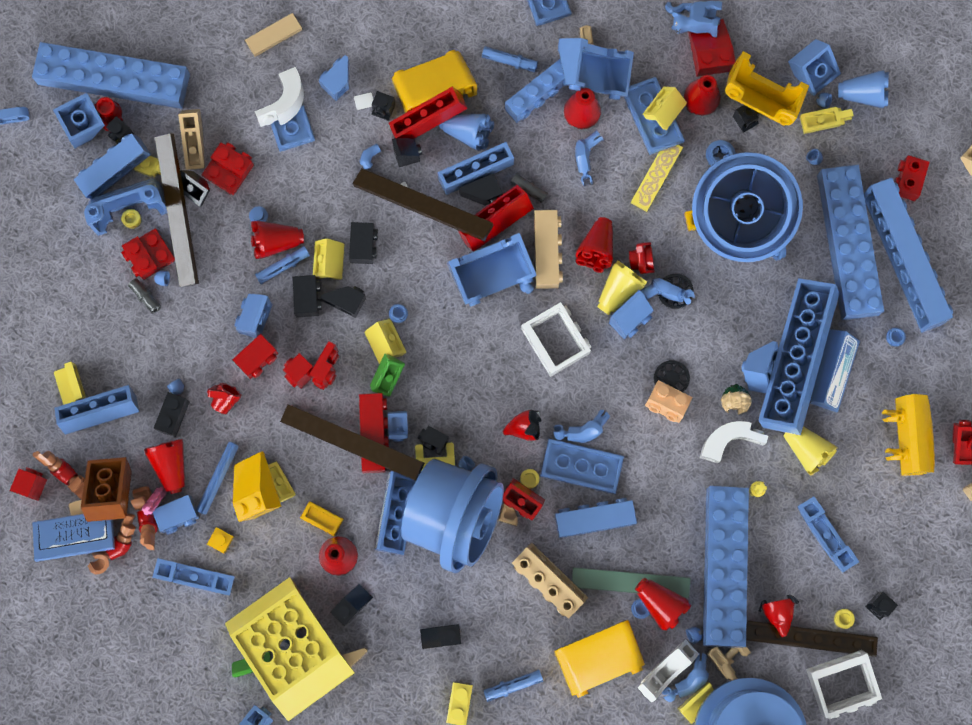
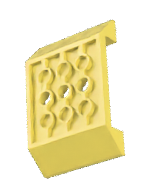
(306, 668)

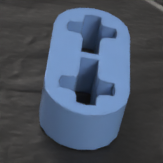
(14, 115)

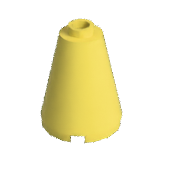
(811, 449)

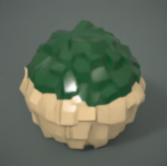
(736, 398)

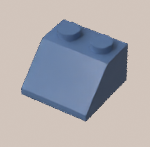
(815, 66)
(79, 120)
(254, 315)
(631, 315)
(759, 367)

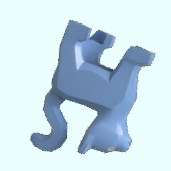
(701, 19)

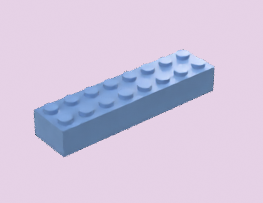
(111, 75)
(850, 242)
(907, 255)
(799, 356)
(725, 567)

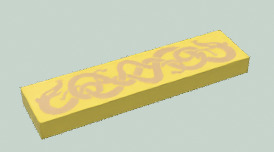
(655, 177)

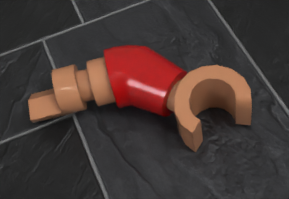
(62, 471)
(147, 523)
(122, 545)

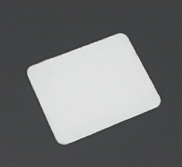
(363, 101)

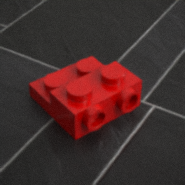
(228, 168)
(147, 254)
(323, 371)
(963, 442)

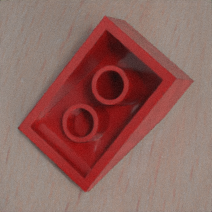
(711, 53)

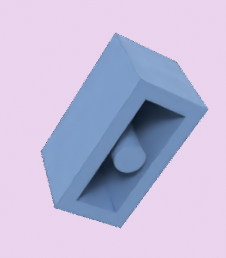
(176, 514)

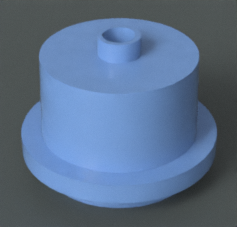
(764, 226)
(453, 512)
(749, 703)

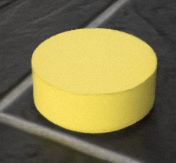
(131, 218)
(529, 478)
(844, 618)

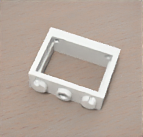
(574, 330)
(851, 704)

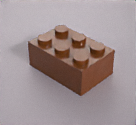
(106, 489)

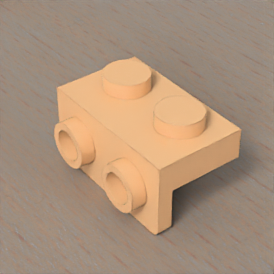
(668, 402)

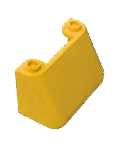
(432, 78)
(763, 94)
(599, 658)

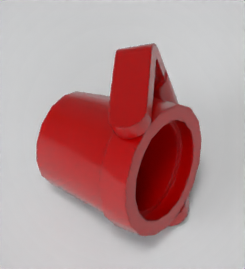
(108, 110)
(642, 258)
(223, 397)

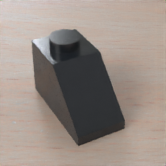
(406, 151)
(194, 187)
(482, 191)
(345, 299)
(351, 605)
(440, 636)

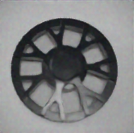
(679, 285)
(672, 377)

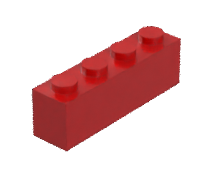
(428, 114)
(502, 213)
(373, 426)

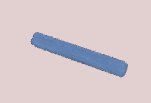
(217, 478)

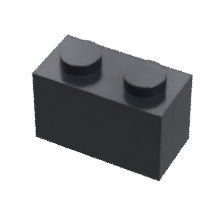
(362, 243)
(306, 296)
(171, 414)

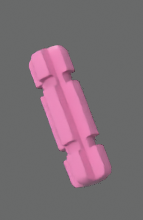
(154, 500)

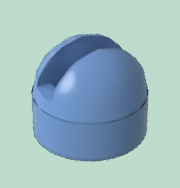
(824, 100)
(814, 157)
(162, 278)
(176, 387)
(466, 463)
(693, 635)

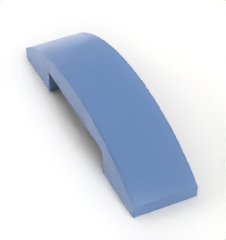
(827, 535)
(193, 577)

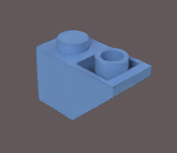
(336, 80)

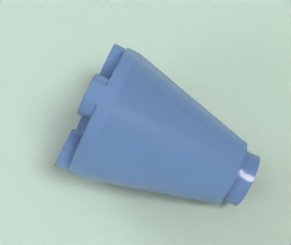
(866, 89)
(470, 129)

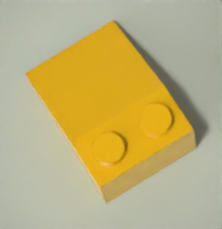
(254, 488)

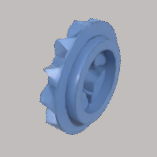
(712, 150)

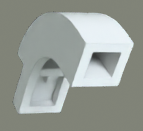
(289, 102)
(716, 442)
(667, 670)

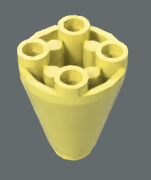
(619, 288)

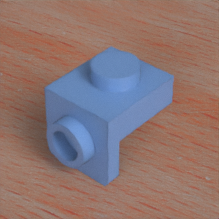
(397, 425)

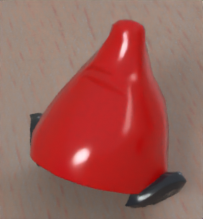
(524, 425)
(780, 613)

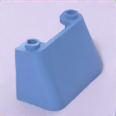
(595, 67)
(100, 207)
(492, 269)

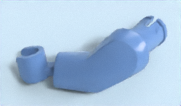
(582, 154)
(667, 290)
(584, 433)
(694, 682)

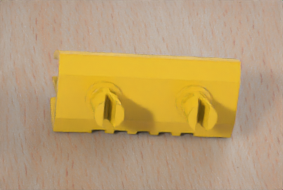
(914, 434)

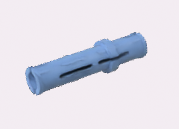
(517, 61)
(283, 264)
(516, 684)

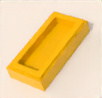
(321, 518)

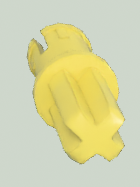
(757, 489)

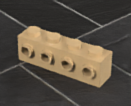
(546, 249)
(549, 580)

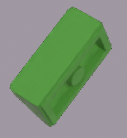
(387, 375)
(242, 668)

